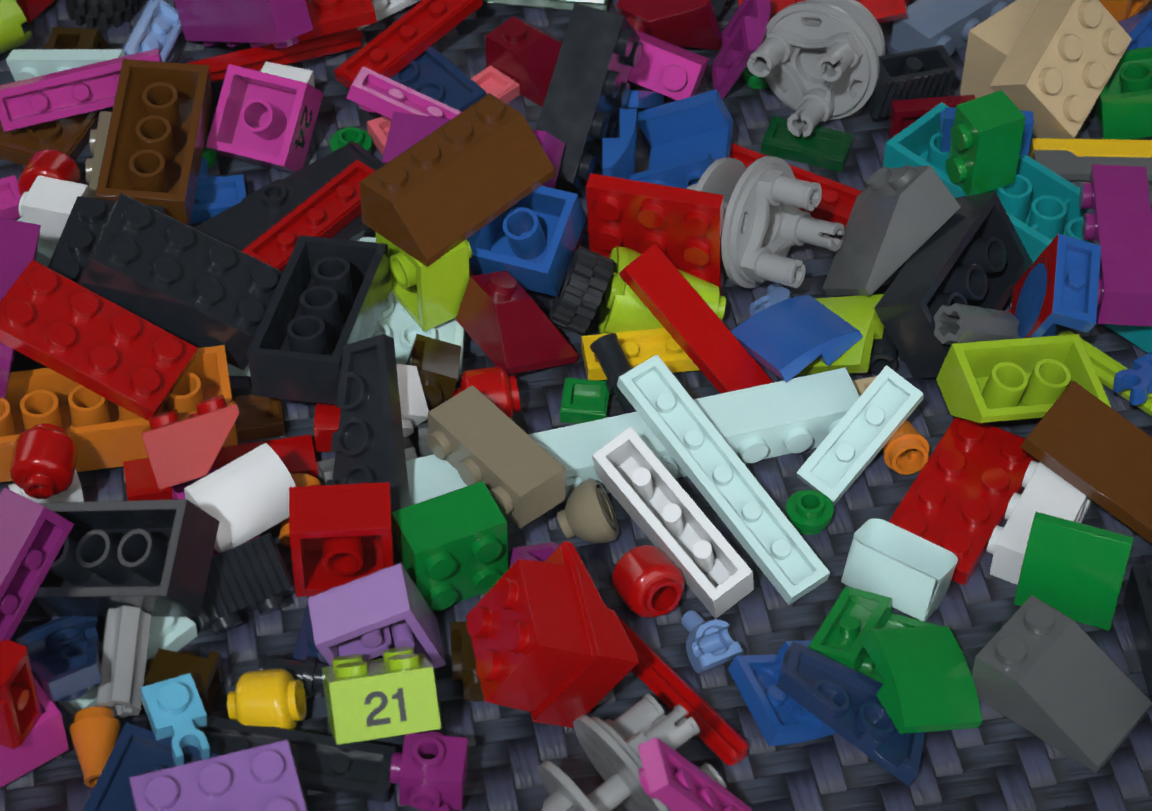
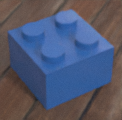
(531, 240)

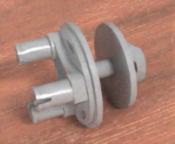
(820, 60)
(766, 219)
(615, 755)

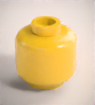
(268, 699)

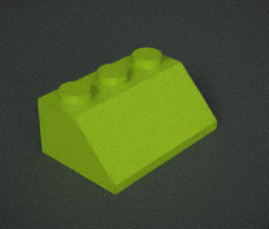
(1014, 377)

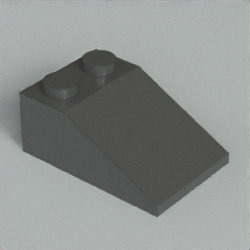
(888, 227)
(1058, 684)

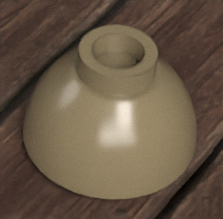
(589, 514)

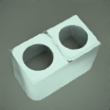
(900, 567)

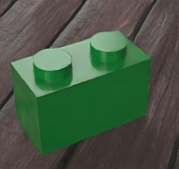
(985, 143)

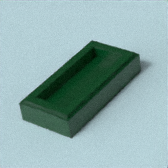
(821, 148)

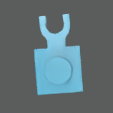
(177, 712)

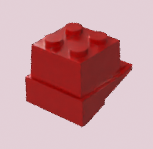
(548, 640)

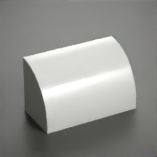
(244, 496)

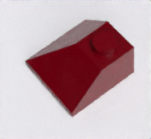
(674, 21)
(524, 55)
(511, 325)

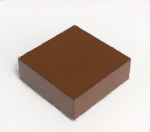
(258, 417)

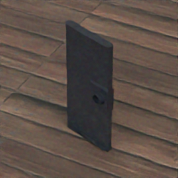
(267, 206)

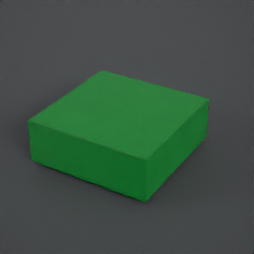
(584, 401)

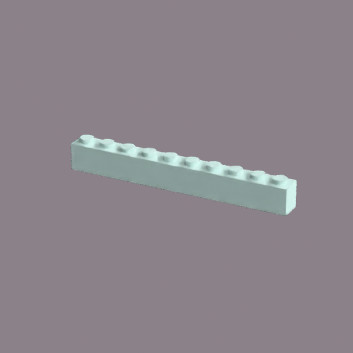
(753, 421)

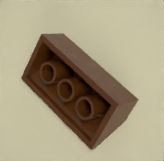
(157, 135)
(455, 180)

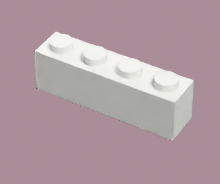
(1043, 493)
(673, 522)

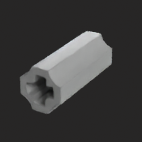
(123, 660)

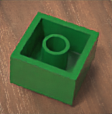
(452, 545)

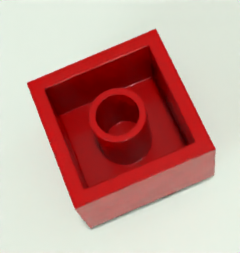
(339, 534)

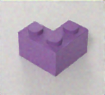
(375, 616)

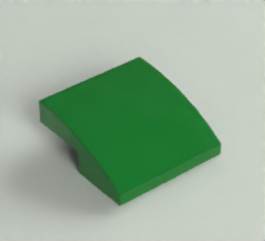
(1074, 569)
(850, 622)
(924, 679)

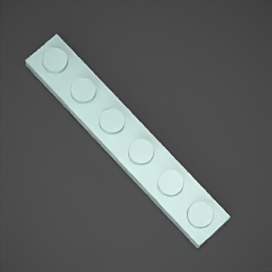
(723, 479)

